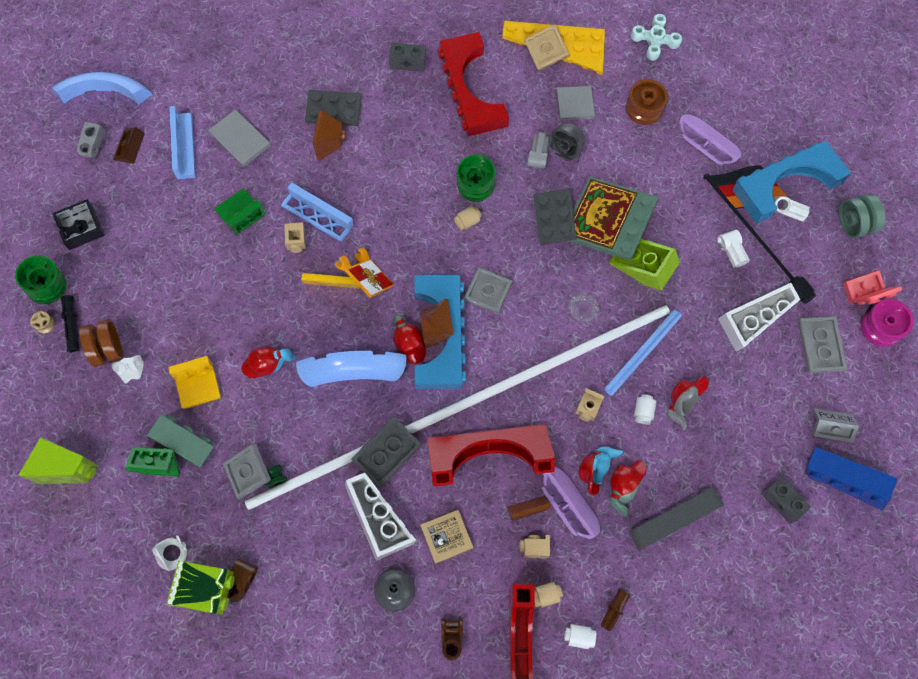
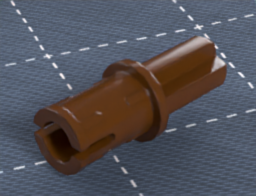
(615, 610)

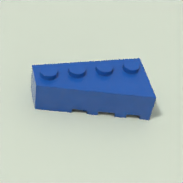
(851, 478)

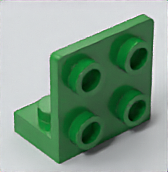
(240, 211)
(153, 461)

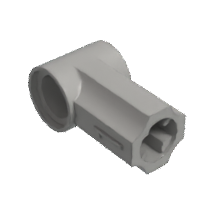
(538, 154)

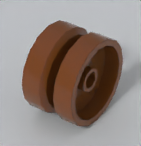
(646, 102)
(101, 343)

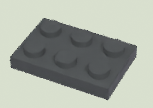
(339, 105)
(555, 216)
(386, 451)

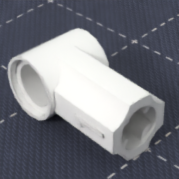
(792, 208)
(732, 244)

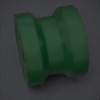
(276, 476)

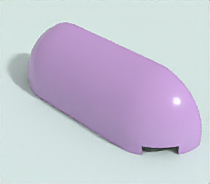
(708, 140)
(570, 504)

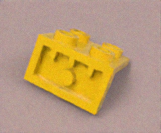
(195, 382)

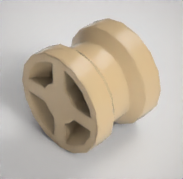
(38, 319)

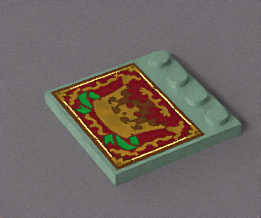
(612, 217)

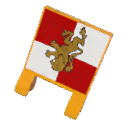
(365, 273)

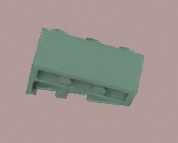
(181, 440)

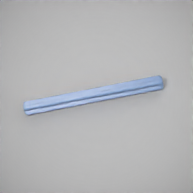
(642, 353)

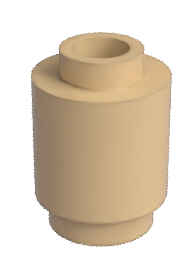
(467, 218)
(547, 594)

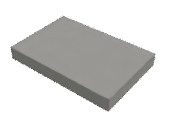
(239, 138)
(822, 344)

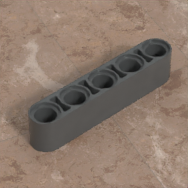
(676, 518)

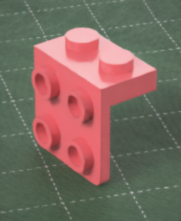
(868, 289)

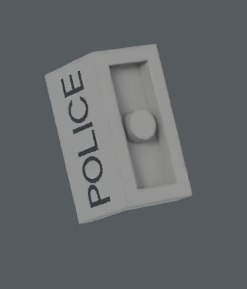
(835, 425)

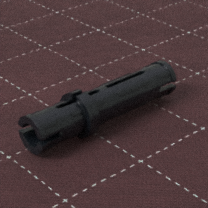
(69, 317)

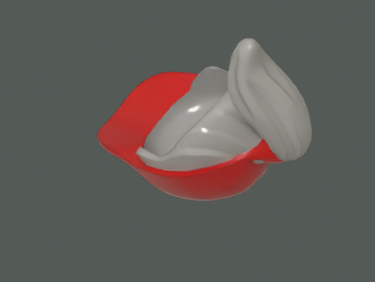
(684, 397)

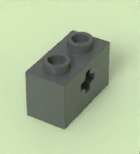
(407, 57)
(785, 500)

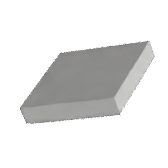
(575, 103)
(488, 290)
(246, 471)

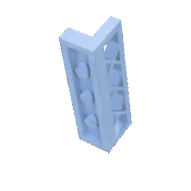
(182, 143)
(318, 206)

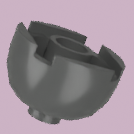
(566, 138)
(394, 600)

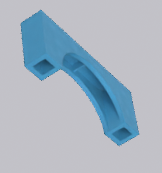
(816, 162)
(446, 368)

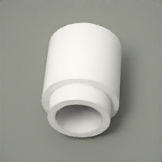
(645, 409)
(580, 636)

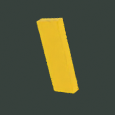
(328, 280)

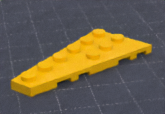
(583, 43)

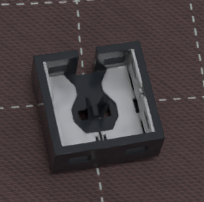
(76, 218)

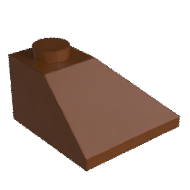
(327, 135)
(436, 323)

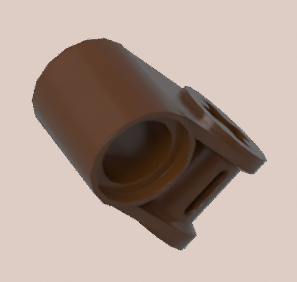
(243, 576)
(452, 636)

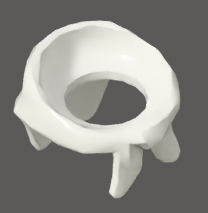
(129, 368)
(158, 552)

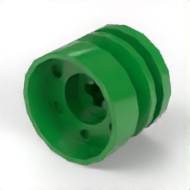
(479, 169)
(34, 272)

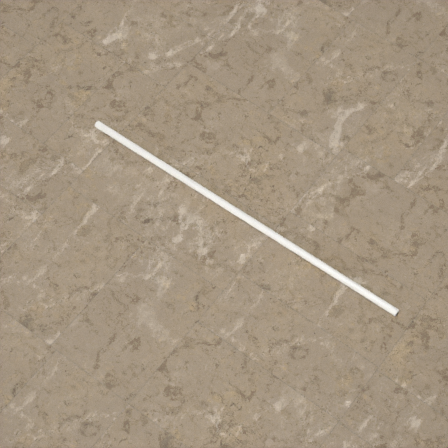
(465, 403)

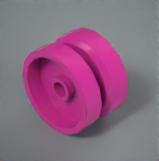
(887, 322)

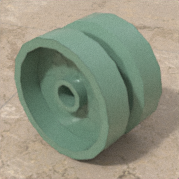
(862, 215)

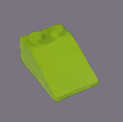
(651, 264)

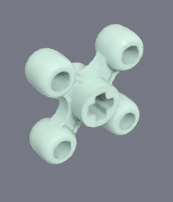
(656, 37)

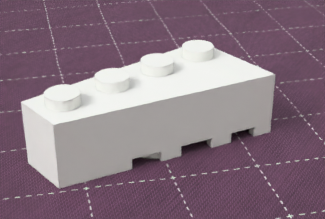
(753, 317)
(380, 524)

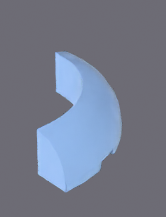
(100, 81)
(351, 366)

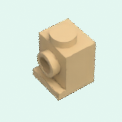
(292, 232)
(593, 398)
(535, 547)

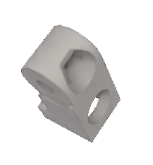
(90, 140)

